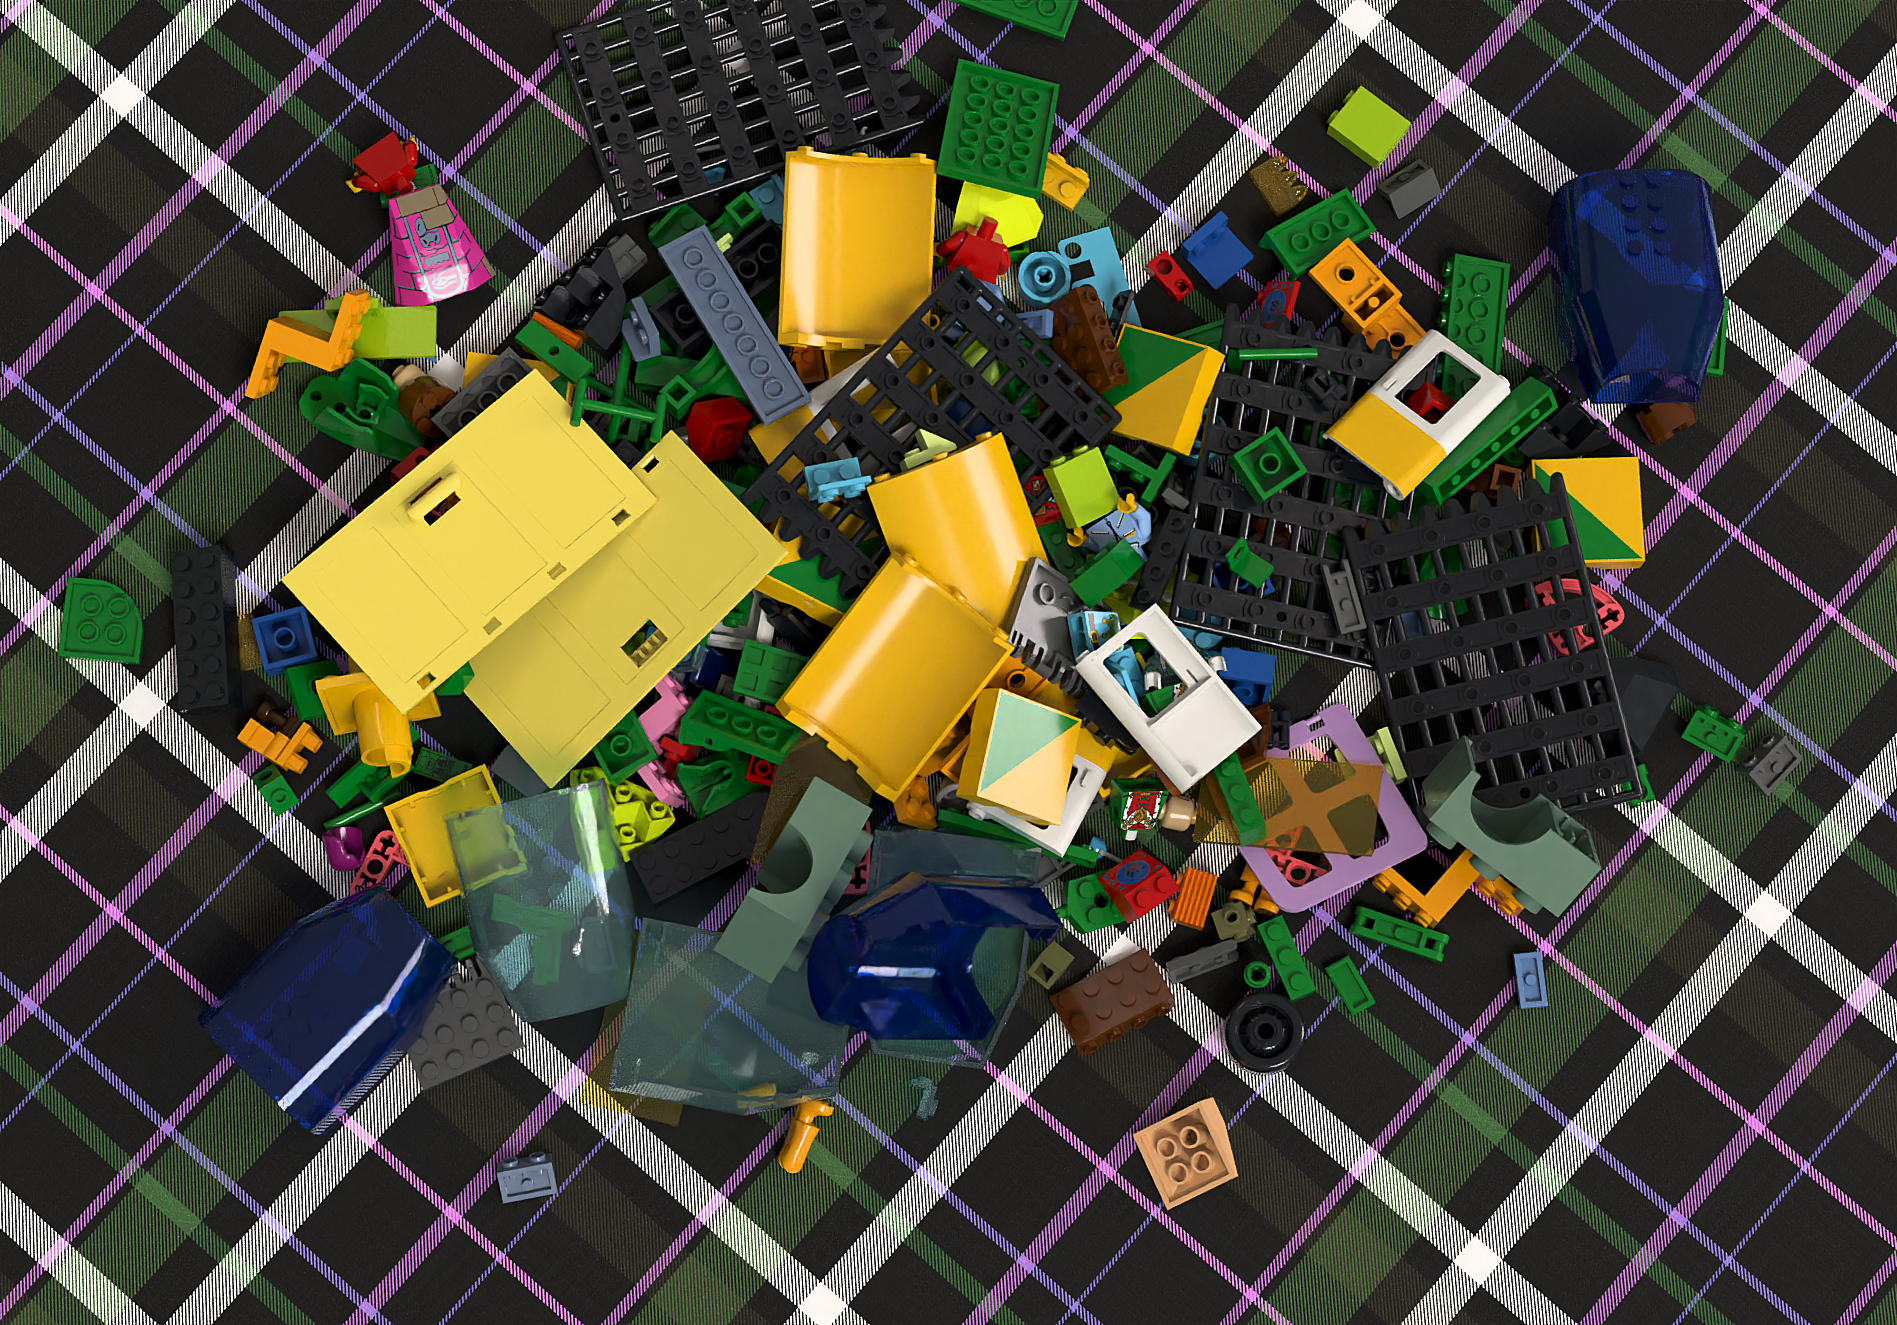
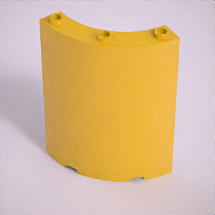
(854, 248)
(963, 523)
(895, 674)

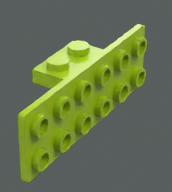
(384, 332)

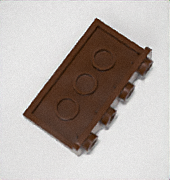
(1086, 341)
(1113, 1002)

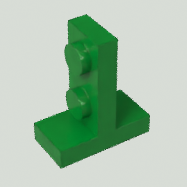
(1140, 472)

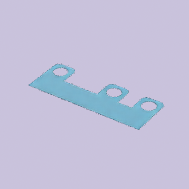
(1109, 274)

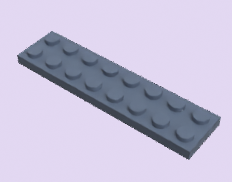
(734, 325)

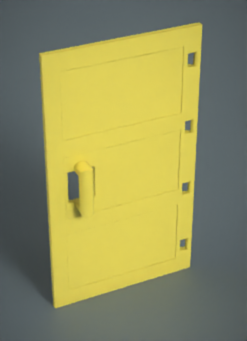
(685, 563)
(418, 593)

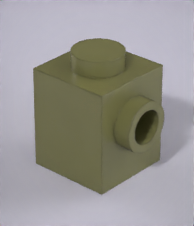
(1050, 965)

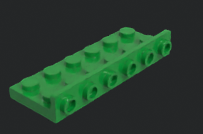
(1471, 318)

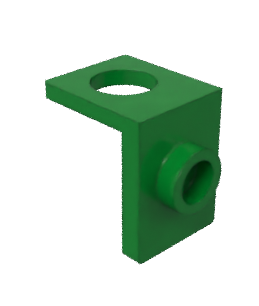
(1248, 565)
(275, 790)

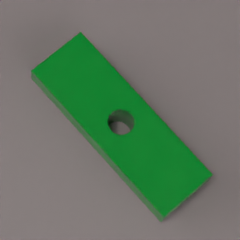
(543, 344)

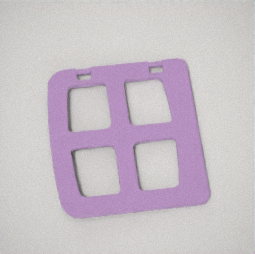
(1401, 825)

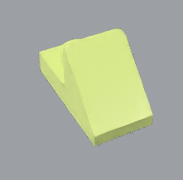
(930, 445)

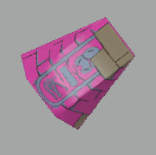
(432, 249)

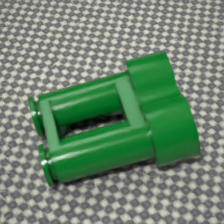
(1648, 793)

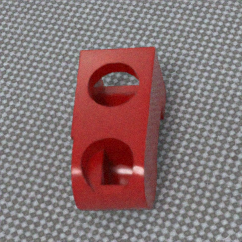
(1169, 276)

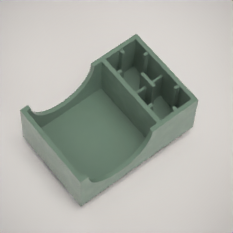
(1528, 844)
(805, 881)

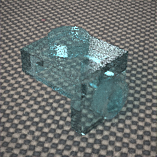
(928, 1103)

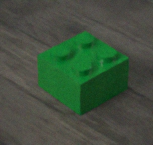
(1267, 465)
(1105, 571)

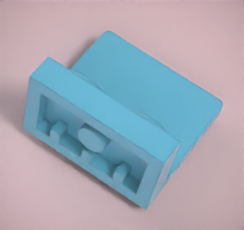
(835, 479)
(1126, 671)

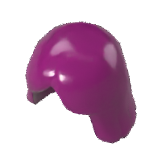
(338, 840)

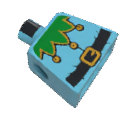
(1092, 630)

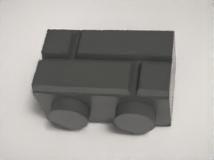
(626, 256)

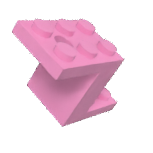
(660, 721)

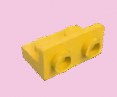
(1063, 182)

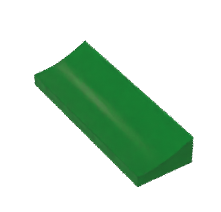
(624, 749)

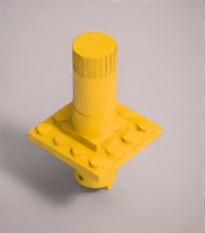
(383, 732)

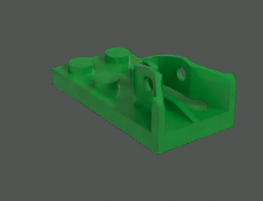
(1317, 232)
(737, 726)
(715, 781)

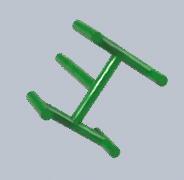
(616, 409)

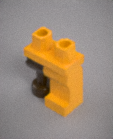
(285, 744)

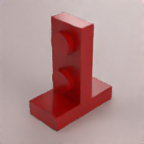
(678, 754)

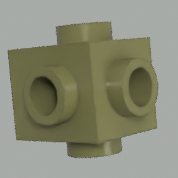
(1235, 921)

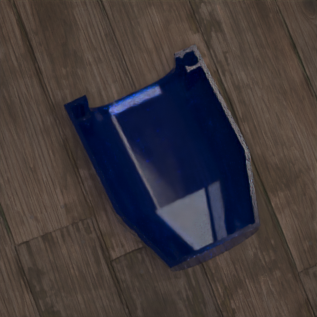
(1636, 282)
(907, 950)
(332, 1004)

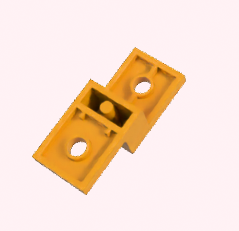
(1367, 300)

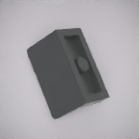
(1410, 188)

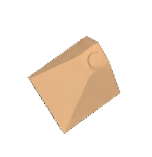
(1188, 1152)

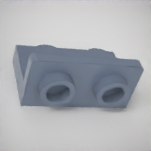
(641, 332)
(526, 1177)

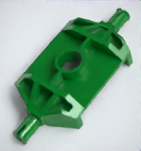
(1080, 907)

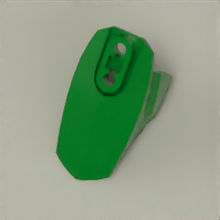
(370, 411)

